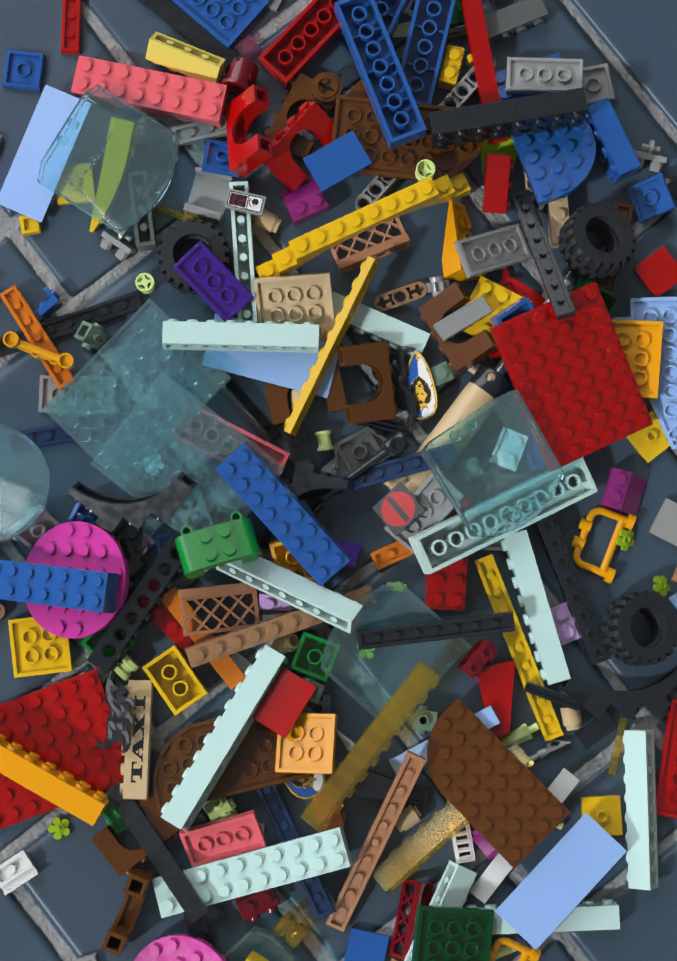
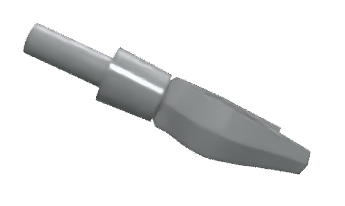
(549, 749)

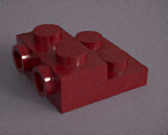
(477, 657)
(256, 903)

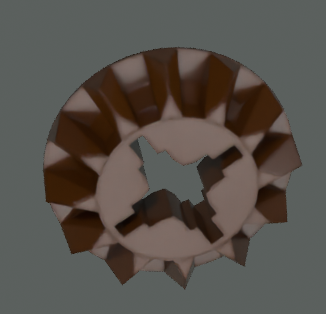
(324, 79)

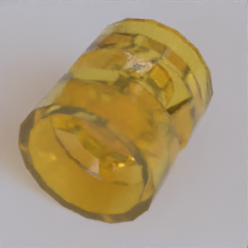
(288, 927)

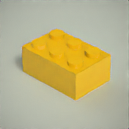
(175, 679)

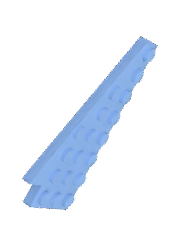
(662, 310)

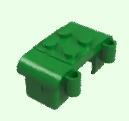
(217, 545)

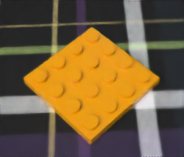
(643, 351)

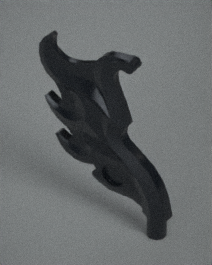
(403, 395)
(132, 549)
(120, 714)

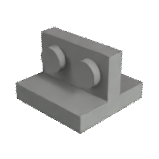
(38, 528)

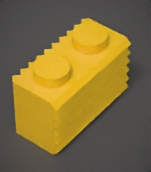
(450, 67)

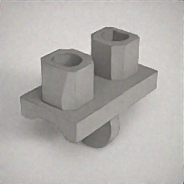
(656, 160)
(111, 239)

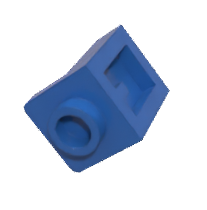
(49, 305)

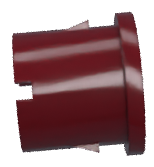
(240, 76)

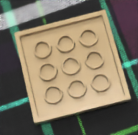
(296, 300)

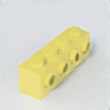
(184, 58)

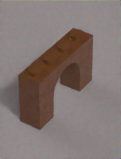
(300, 93)
(461, 355)
(278, 396)
(382, 404)
(124, 857)
(124, 924)

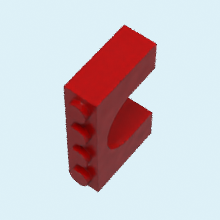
(308, 118)
(242, 153)

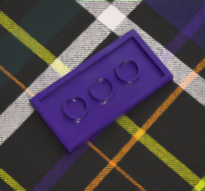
(213, 281)

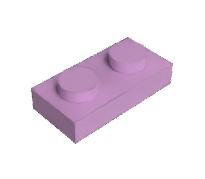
(269, 602)
(564, 623)

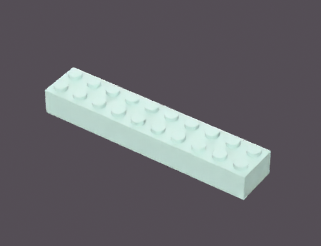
(452, 540)
(224, 740)
(261, 869)

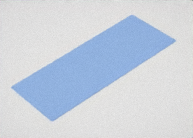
(21, 189)
(277, 368)
(560, 881)

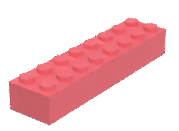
(154, 90)

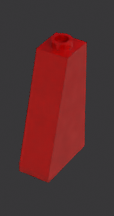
(497, 690)

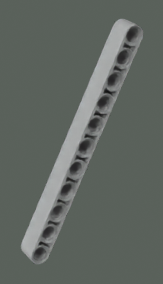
(452, 98)

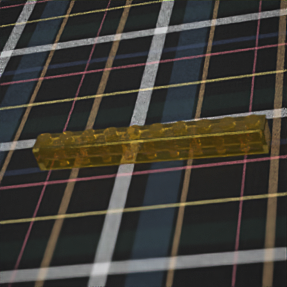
(370, 745)
(427, 840)

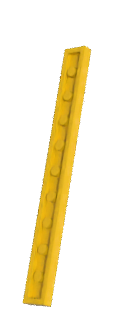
(333, 339)
(518, 647)

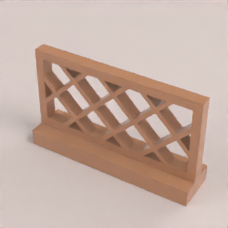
(377, 251)
(213, 592)

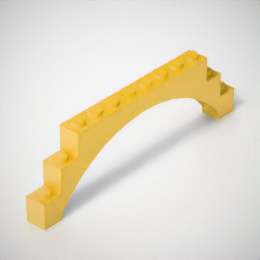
(412, 198)

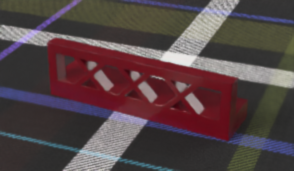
(421, 896)

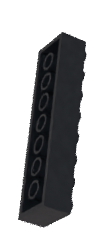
(507, 118)

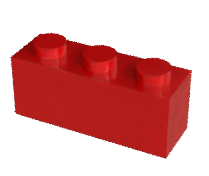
(497, 184)

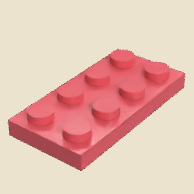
(223, 838)

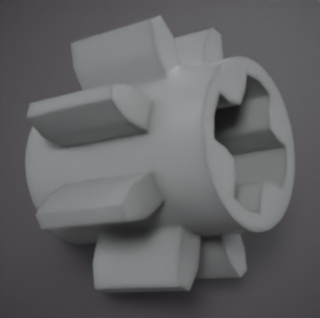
(437, 284)

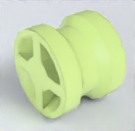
(144, 279)

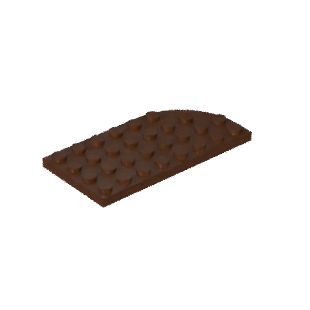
(401, 162)
(247, 771)
(490, 785)

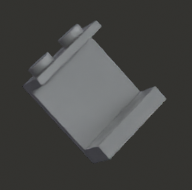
(208, 196)

